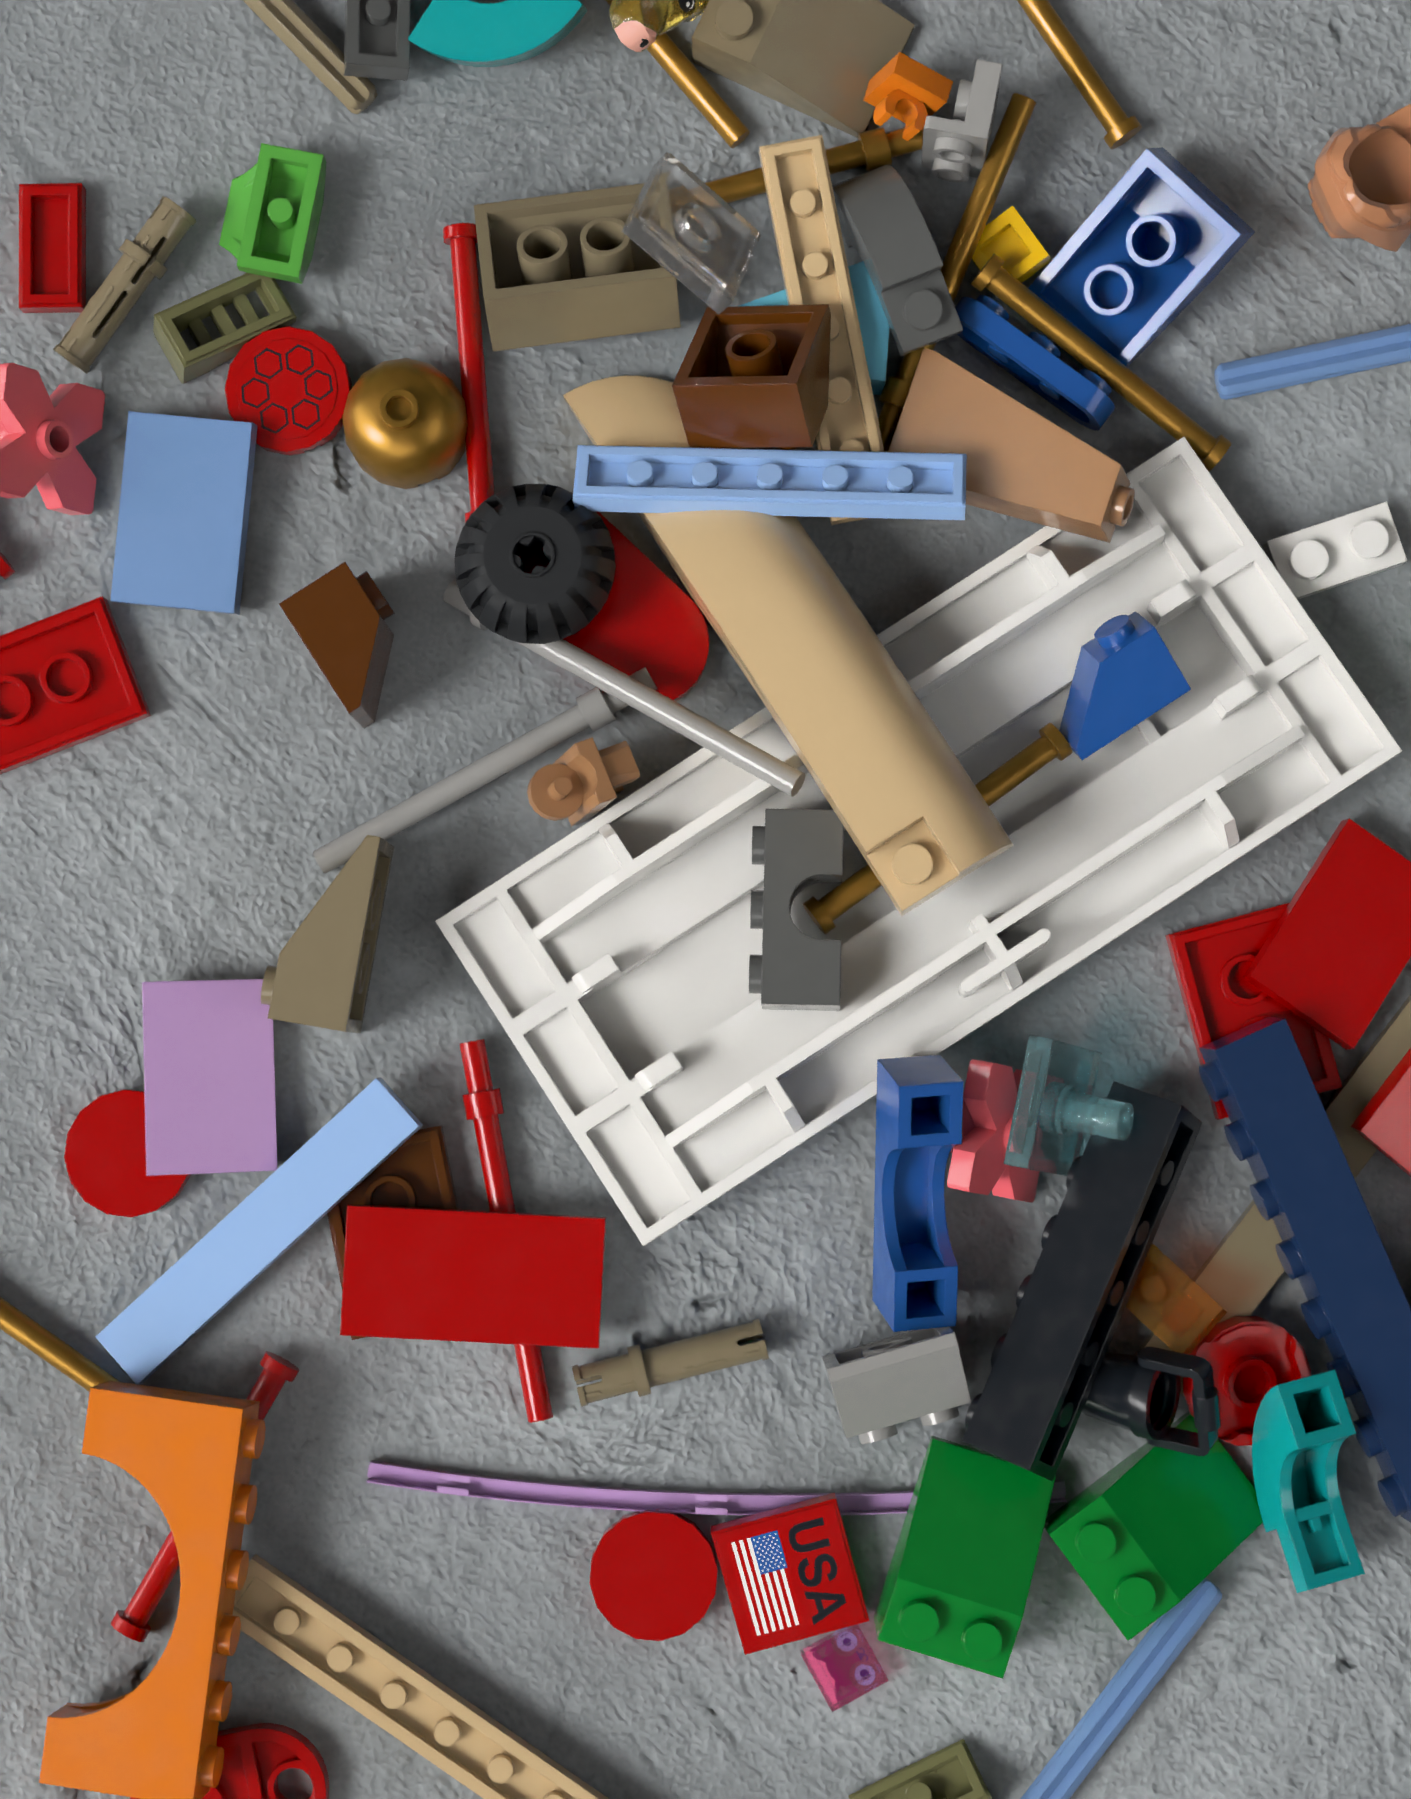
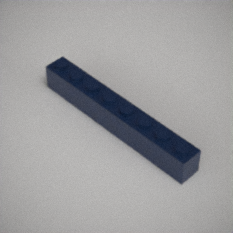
(1323, 1233)

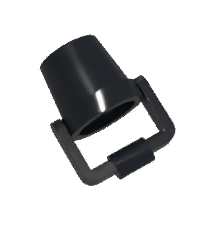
(1144, 1395)

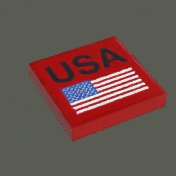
(789, 1573)

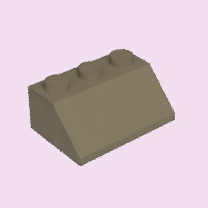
(568, 271)

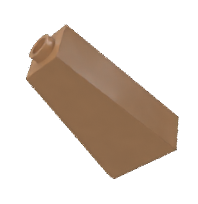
(1014, 455)

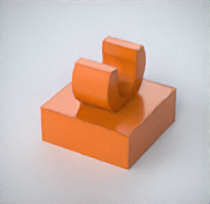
(907, 93)

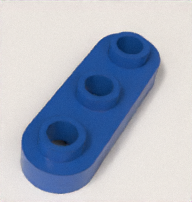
(1034, 362)

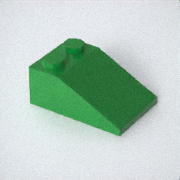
(1155, 1528)
(964, 1558)

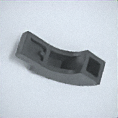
(900, 256)

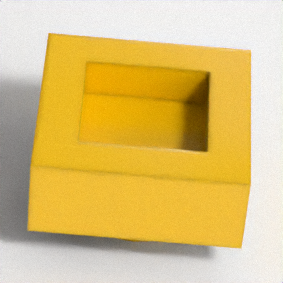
(1014, 243)

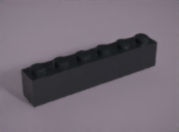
(1080, 1286)

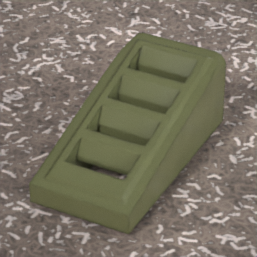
(212, 303)

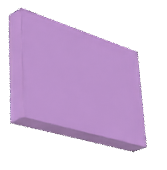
(208, 1078)

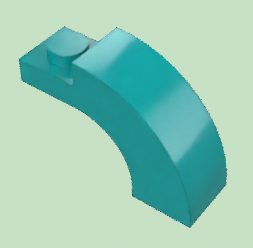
(494, 32)
(1296, 1478)

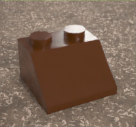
(756, 377)
(346, 635)

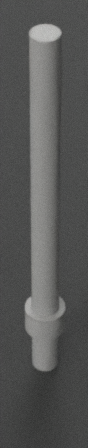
(593, 710)

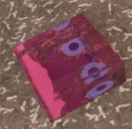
(844, 1666)

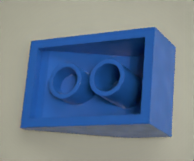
(1142, 256)

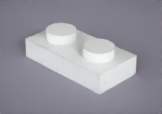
(1337, 551)

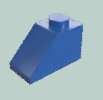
(1119, 683)

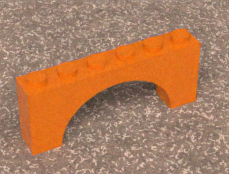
(197, 1466)

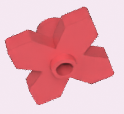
(42, 437)
(986, 1126)

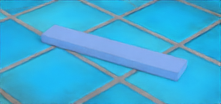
(771, 482)
(259, 1230)

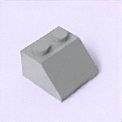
(897, 1382)

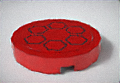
(290, 388)

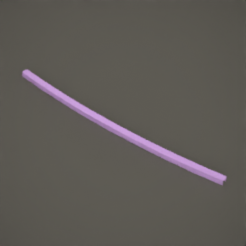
(633, 1499)

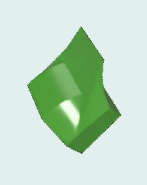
(276, 213)

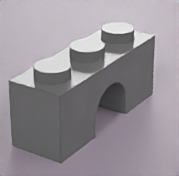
(796, 852)

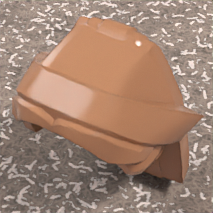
(1366, 182)

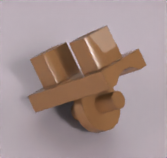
(582, 781)

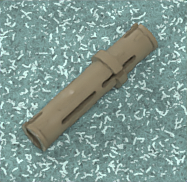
(125, 284)
(669, 1362)

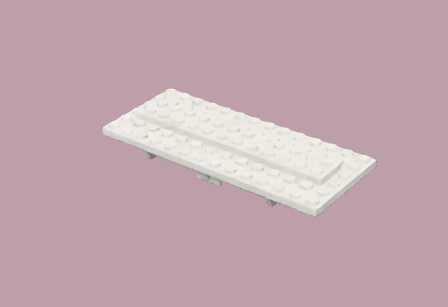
(634, 937)

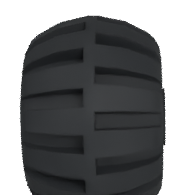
(551, 599)

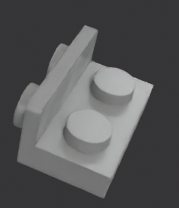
(960, 146)

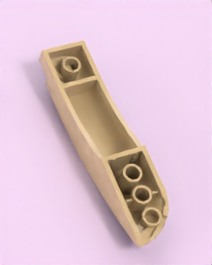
(813, 666)

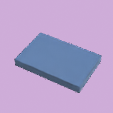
(184, 512)

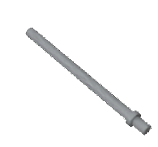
(657, 707)

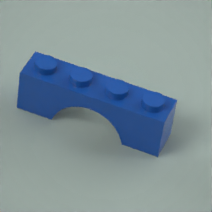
(912, 1252)

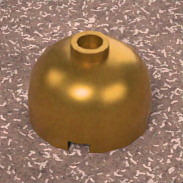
(405, 423)

